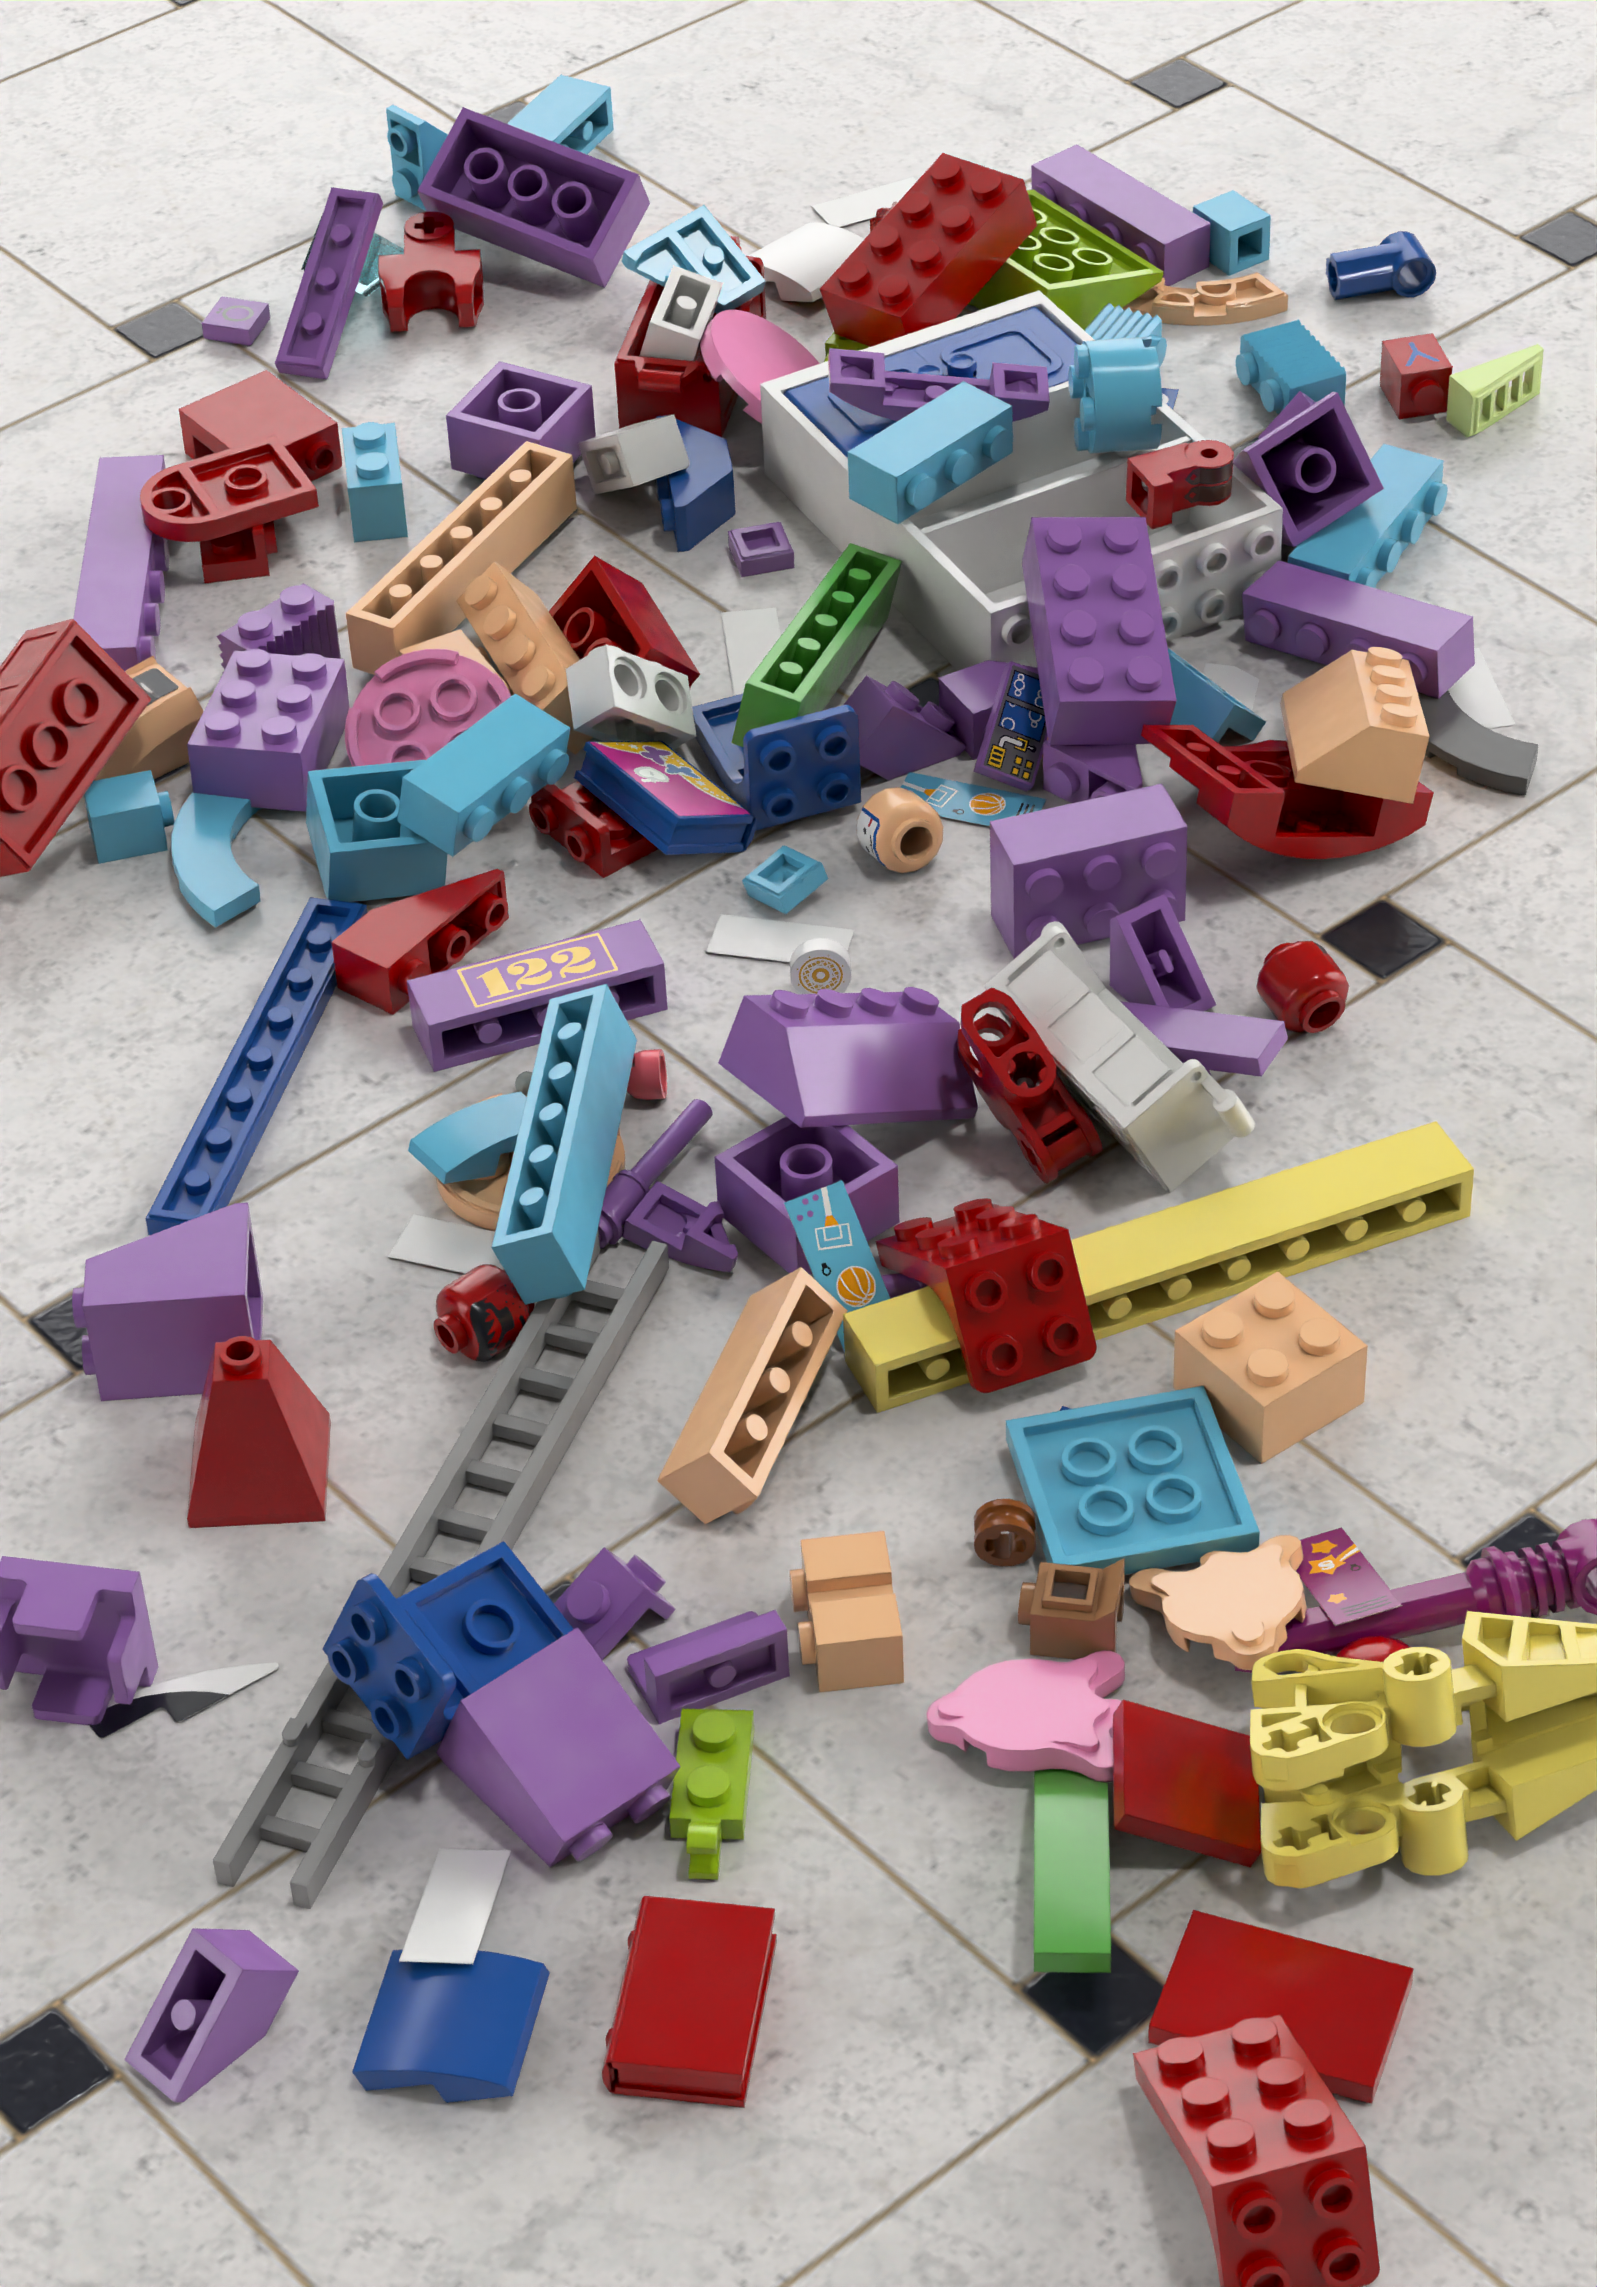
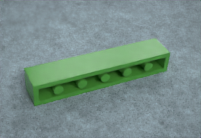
(821, 641)

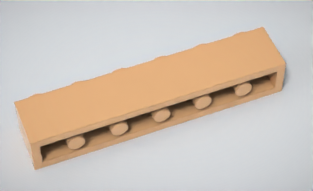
(495, 523)

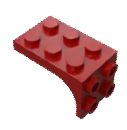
(1005, 1288)
(1267, 2155)

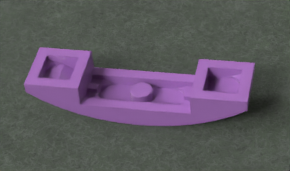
(864, 383)

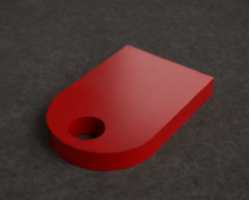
(226, 492)

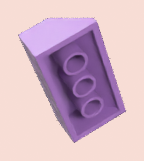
(851, 1057)

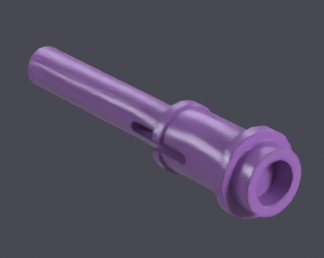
(632, 1185)

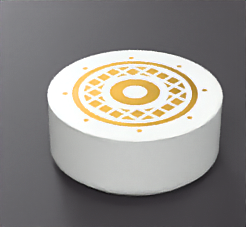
(820, 965)

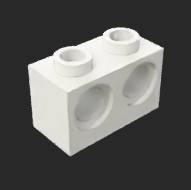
(629, 699)

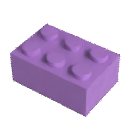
(269, 728)
(1086, 865)

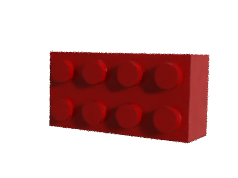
(929, 252)

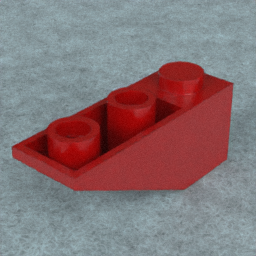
(417, 938)

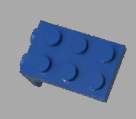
(785, 766)
(439, 1642)

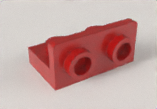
(238, 554)
(587, 828)

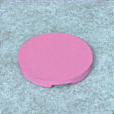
(750, 352)
(419, 706)

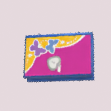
(665, 798)

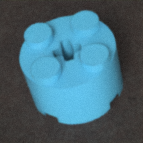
(1117, 395)

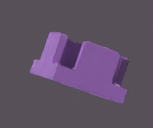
(78, 1630)

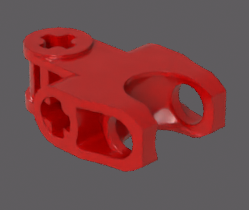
(431, 274)
(1022, 1086)

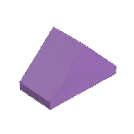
(1153, 959)

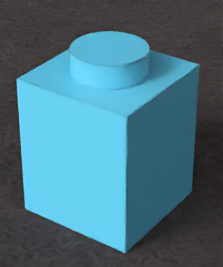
(1236, 232)
(127, 816)

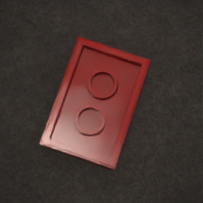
(1331, 1998)

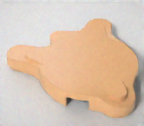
(1230, 1600)

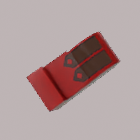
(1179, 479)

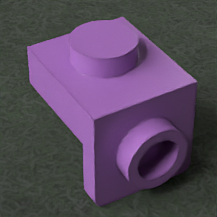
(611, 1599)

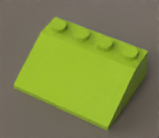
(1070, 266)

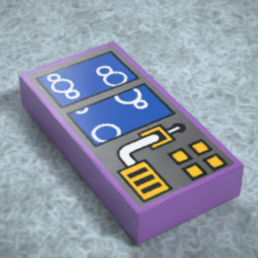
(1014, 730)

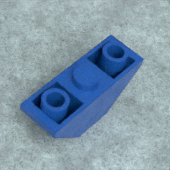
(701, 495)

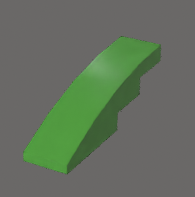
(1071, 1873)

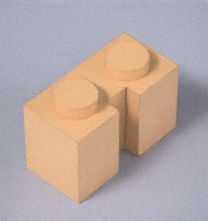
(850, 1611)

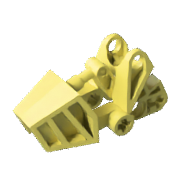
(1337, 1730)

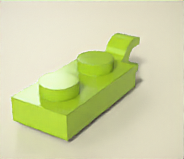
(711, 1784)

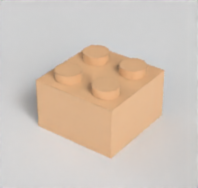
(1271, 1366)

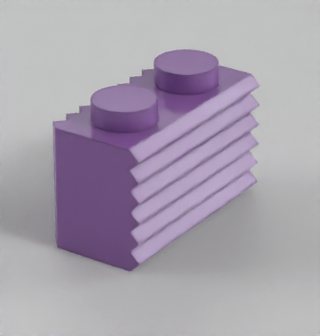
(291, 625)

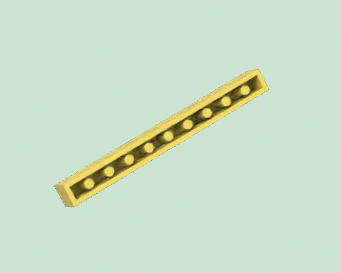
(1193, 1253)

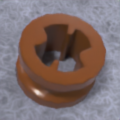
(999, 1517)

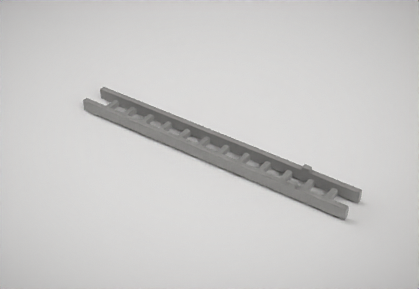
(408, 1563)

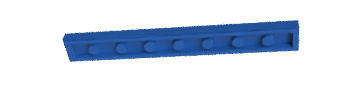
(256, 1069)

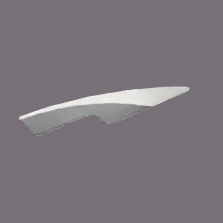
(181, 1695)

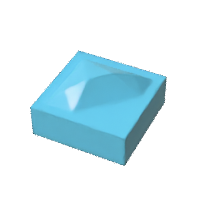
(785, 879)

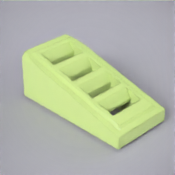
(1472, 393)

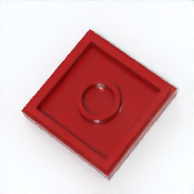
(1185, 1784)

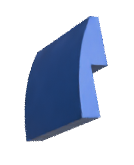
(452, 2026)

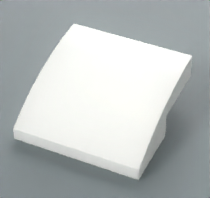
(806, 259)

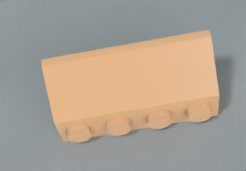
(1358, 726)

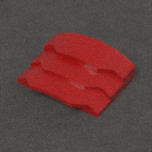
(1259, 801)

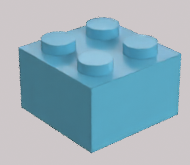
(358, 838)

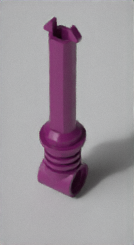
(1490, 1584)

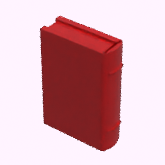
(691, 2001)

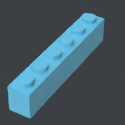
(565, 1146)

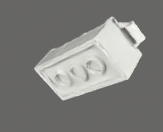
(1147, 1099)

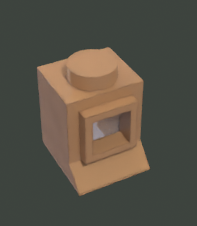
(1073, 1609)

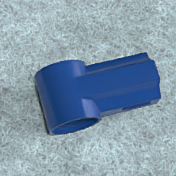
(1393, 265)

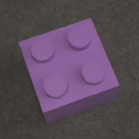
(514, 408)
(791, 1162)

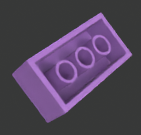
(535, 196)
(1097, 629)

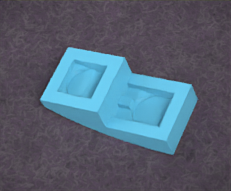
(471, 1139)

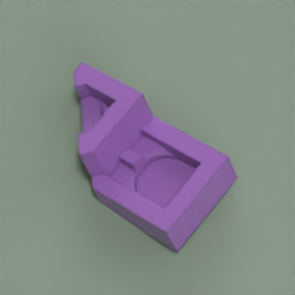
(687, 1227)

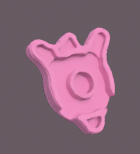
(1036, 1714)

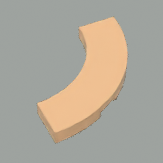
(1213, 301)

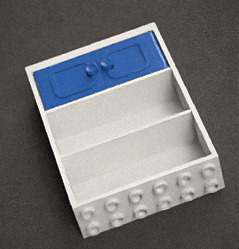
(966, 550)

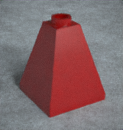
(257, 1441)

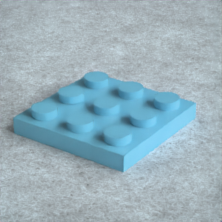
(1132, 1482)

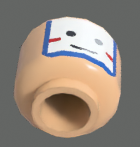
(900, 830)

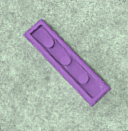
(329, 283)

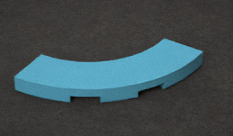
(204, 856)

